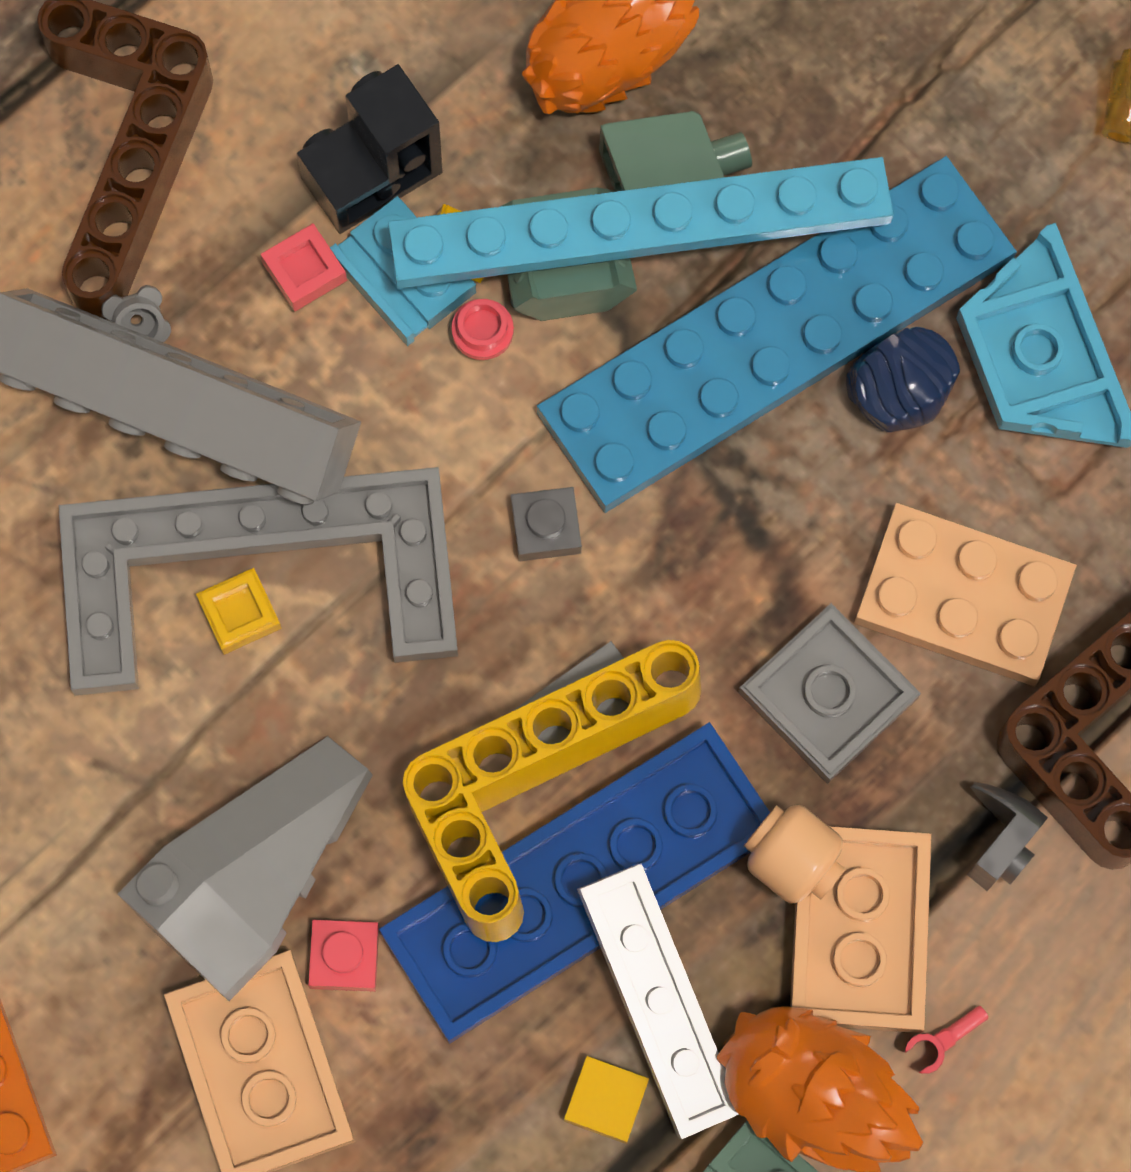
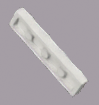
(658, 999)

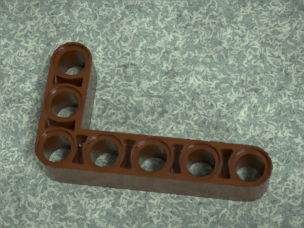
(137, 143)
(1068, 752)

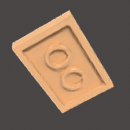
(965, 594)
(867, 939)
(260, 1070)

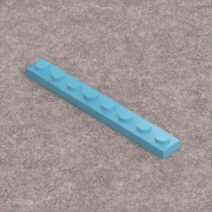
(640, 222)

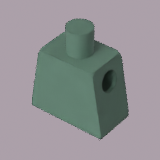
(668, 151)

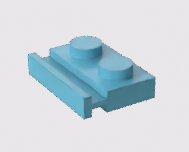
(370, 268)

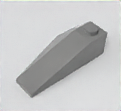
(237, 873)

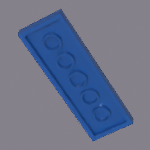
(673, 814)

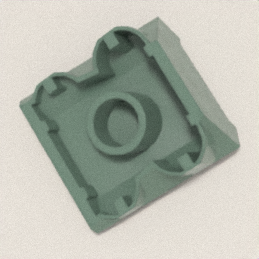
(570, 289)

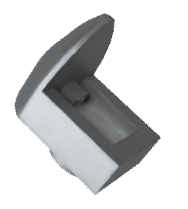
(1008, 852)

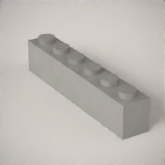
(174, 397)

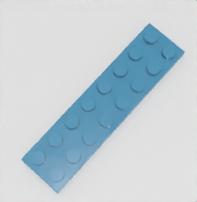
(773, 336)

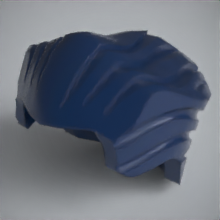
(903, 379)

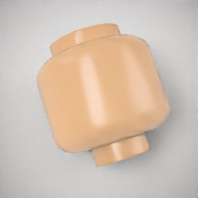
(795, 854)

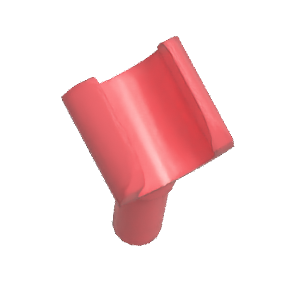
(949, 1036)

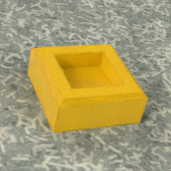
(238, 611)
(606, 1099)

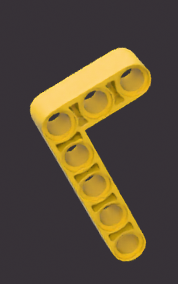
(534, 763)

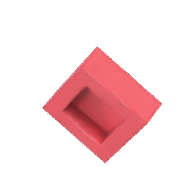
(303, 267)
(344, 955)

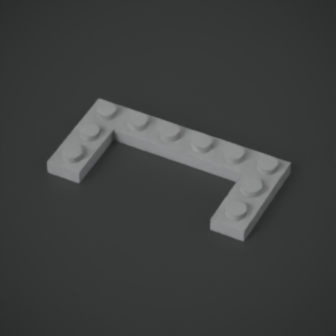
(112, 535)

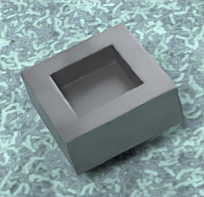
(546, 524)

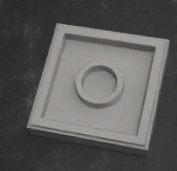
(829, 693)

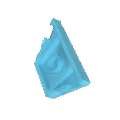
(1043, 350)

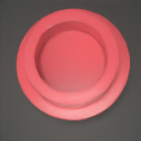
(482, 329)

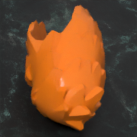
(601, 48)
(817, 1090)

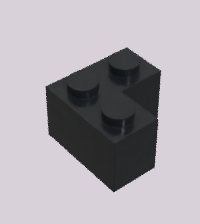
(375, 156)

